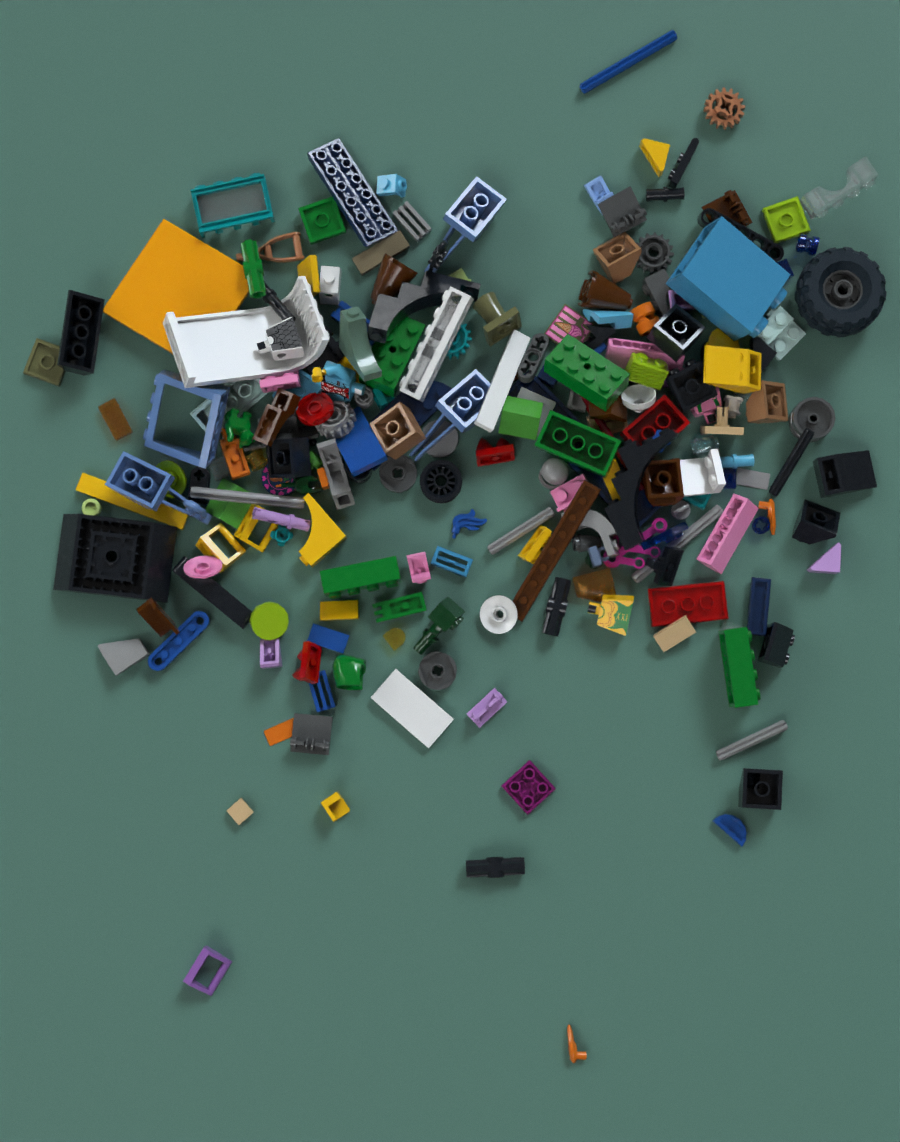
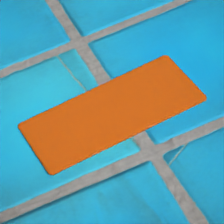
(279, 732)

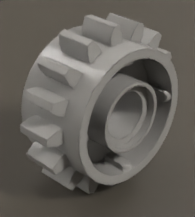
(339, 423)

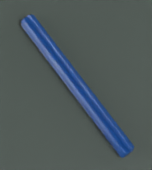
(628, 61)

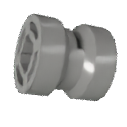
(364, 401)

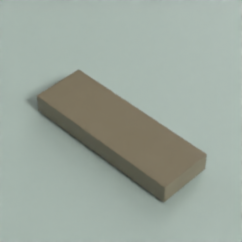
(373, 256)

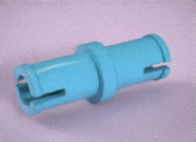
(737, 461)

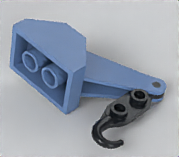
(470, 216)

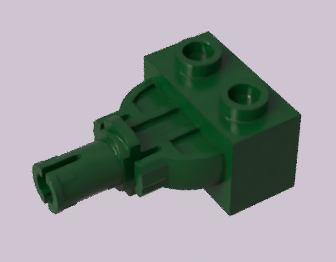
(445, 616)

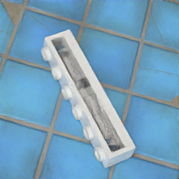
(436, 343)

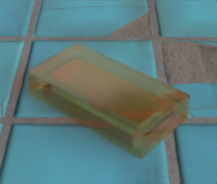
(115, 419)

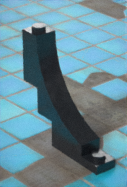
(412, 298)

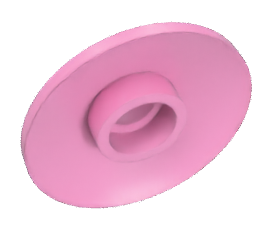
(202, 567)

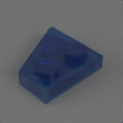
(668, 535)

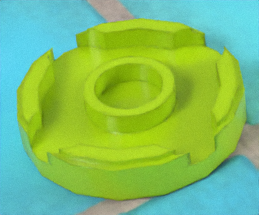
(269, 620)

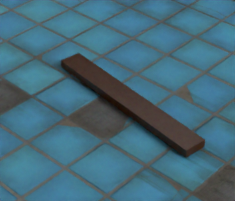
(555, 548)

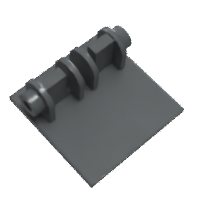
(622, 211)
(311, 734)

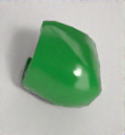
(349, 672)

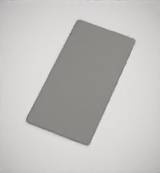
(752, 478)

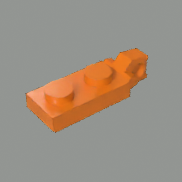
(234, 457)

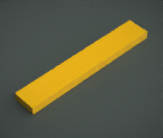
(96, 488)

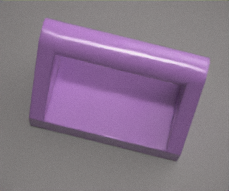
(196, 967)

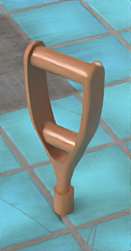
(268, 251)

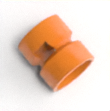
(644, 318)

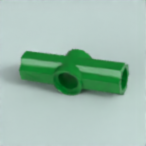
(253, 269)

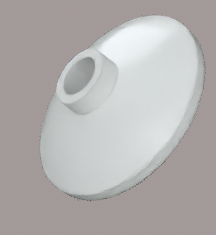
(489, 615)

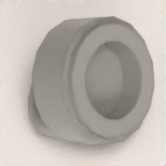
(680, 510)

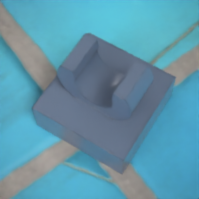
(595, 556)

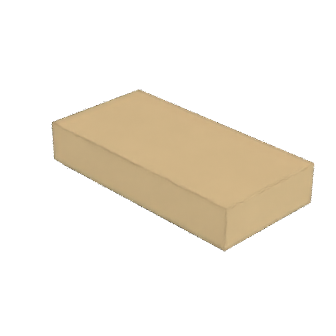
(674, 633)

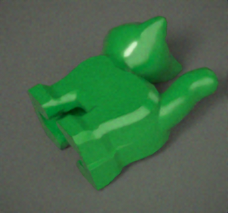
(239, 426)

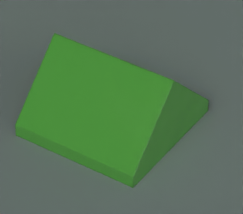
(520, 418)

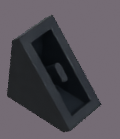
(767, 352)

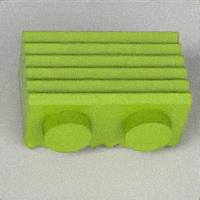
(647, 370)

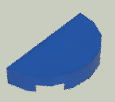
(733, 827)

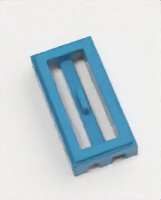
(450, 569)

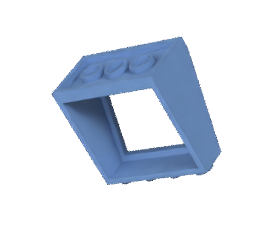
(216, 393)

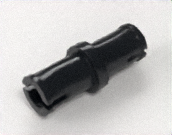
(665, 194)

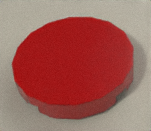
(315, 409)

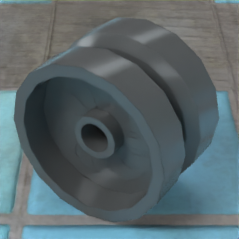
(819, 411)

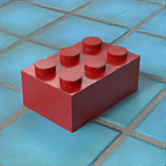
(659, 416)

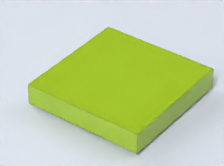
(786, 220)

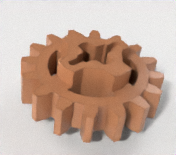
(725, 100)

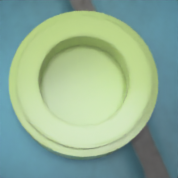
(91, 507)

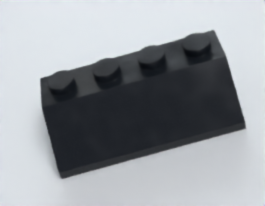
(80, 333)

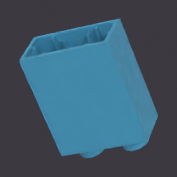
(729, 280)

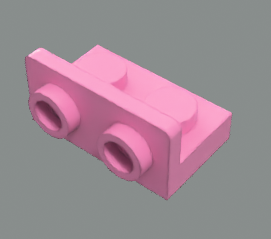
(285, 381)
(565, 493)

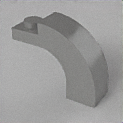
(336, 474)
(605, 529)

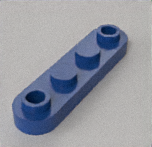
(176, 644)

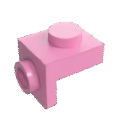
(418, 567)

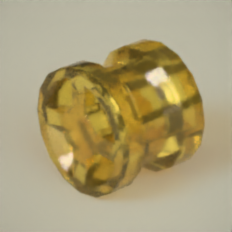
(257, 460)

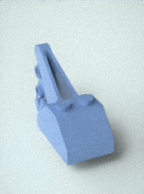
(148, 486)

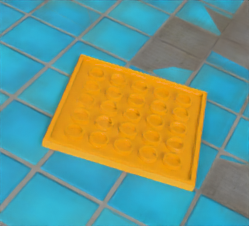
(178, 277)

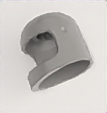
(554, 472)

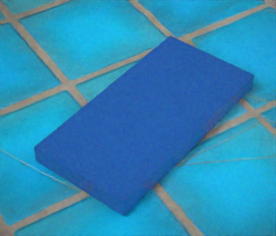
(360, 446)

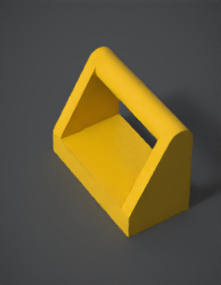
(247, 526)
(209, 548)

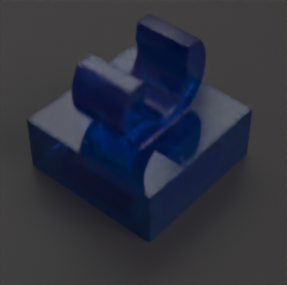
(730, 478)

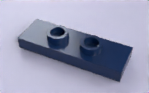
(758, 606)

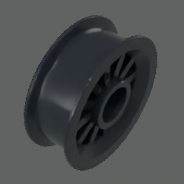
(435, 465)

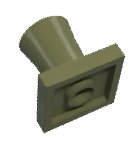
(499, 322)

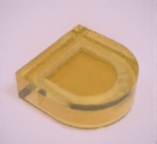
(395, 638)

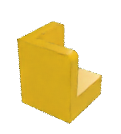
(335, 806)

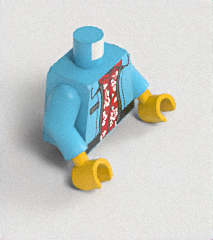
(337, 381)

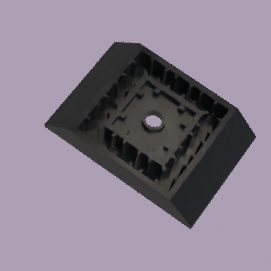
(142, 560)

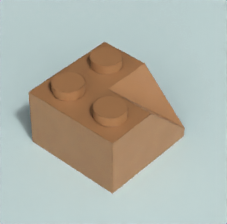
(397, 430)

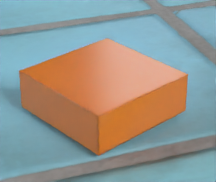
(323, 478)

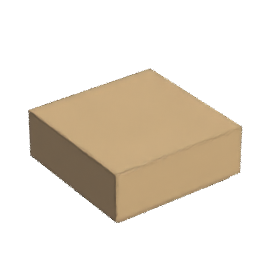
(240, 811)

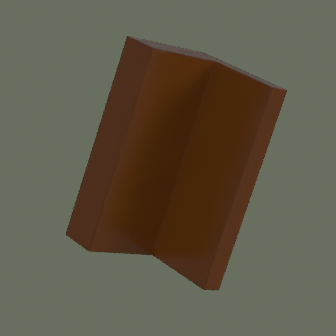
(157, 617)

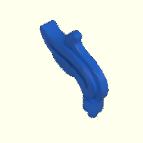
(467, 521)

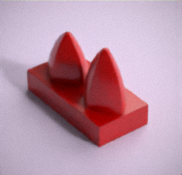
(492, 455)
(310, 663)

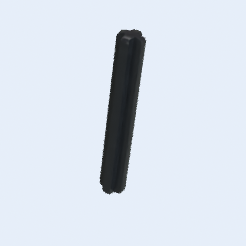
(791, 462)

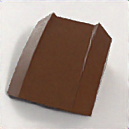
(663, 482)

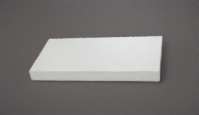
(412, 708)

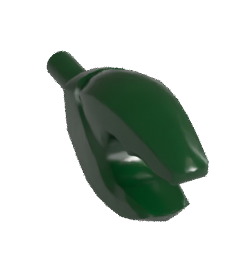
(300, 485)

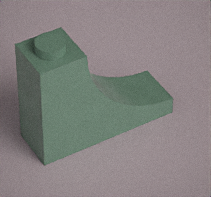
(356, 345)

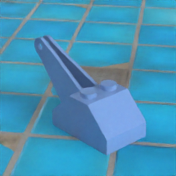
(460, 407)

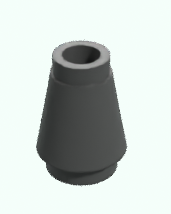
(583, 542)

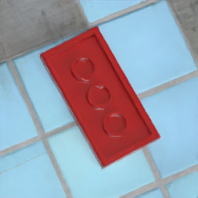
(697, 601)

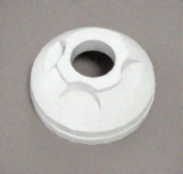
(638, 394)

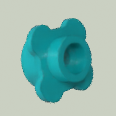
(286, 535)

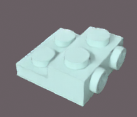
(781, 332)

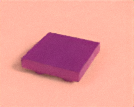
(528, 787)

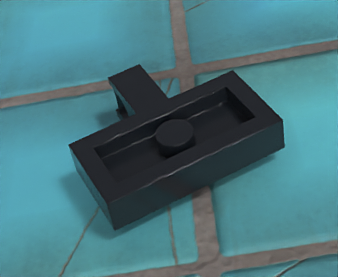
(666, 565)

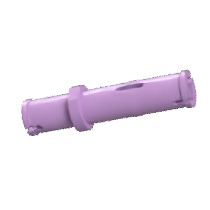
(289, 521)

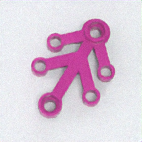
(637, 549)

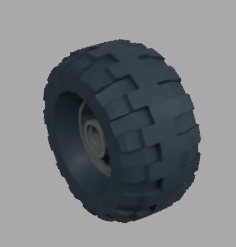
(840, 292)

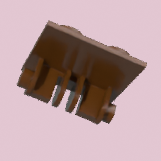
(730, 206)

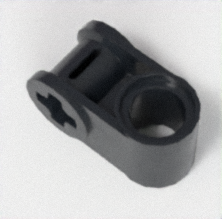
(196, 482)

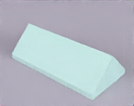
(241, 397)

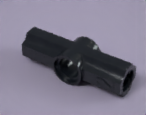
(556, 606)
(495, 867)

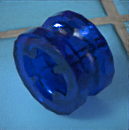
(757, 529)

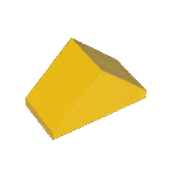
(656, 154)

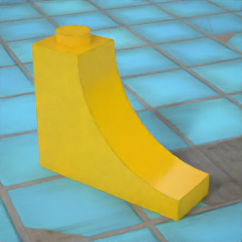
(323, 536)

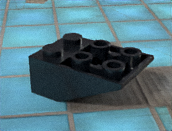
(844, 473)

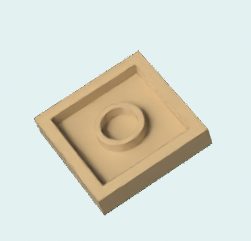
(721, 425)

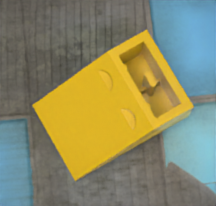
(732, 368)

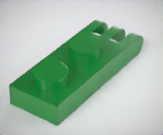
(400, 607)

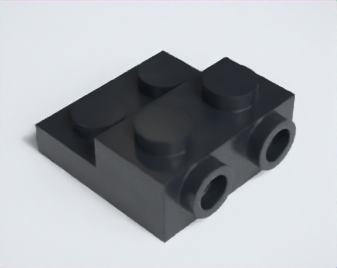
(688, 385)

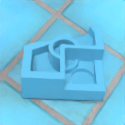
(616, 319)

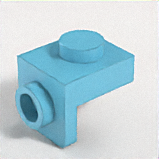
(391, 185)

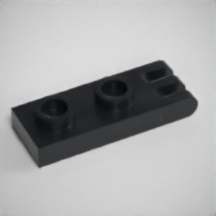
(683, 162)

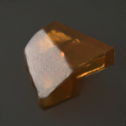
(594, 585)

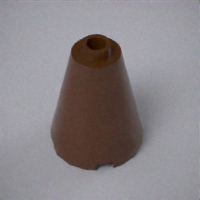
(390, 277)
(603, 294)

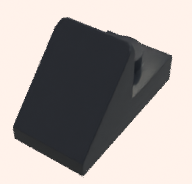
(600, 334)

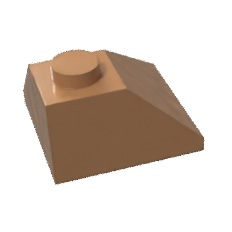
(618, 257)
(768, 404)

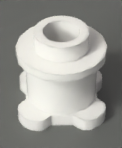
(733, 404)

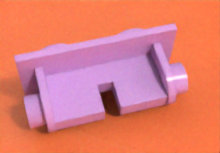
(487, 707)

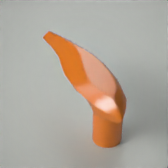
(770, 506)
(572, 1047)

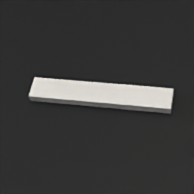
(502, 381)

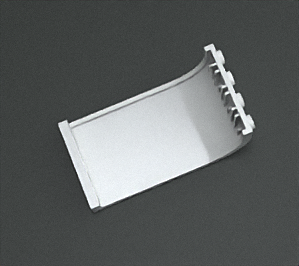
(224, 345)

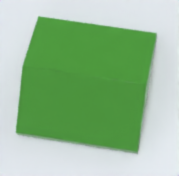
(228, 512)

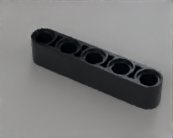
(766, 244)
(216, 595)

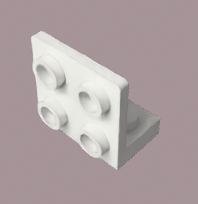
(702, 475)

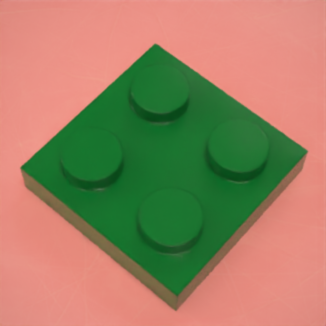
(322, 220)

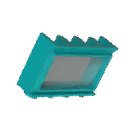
(232, 203)

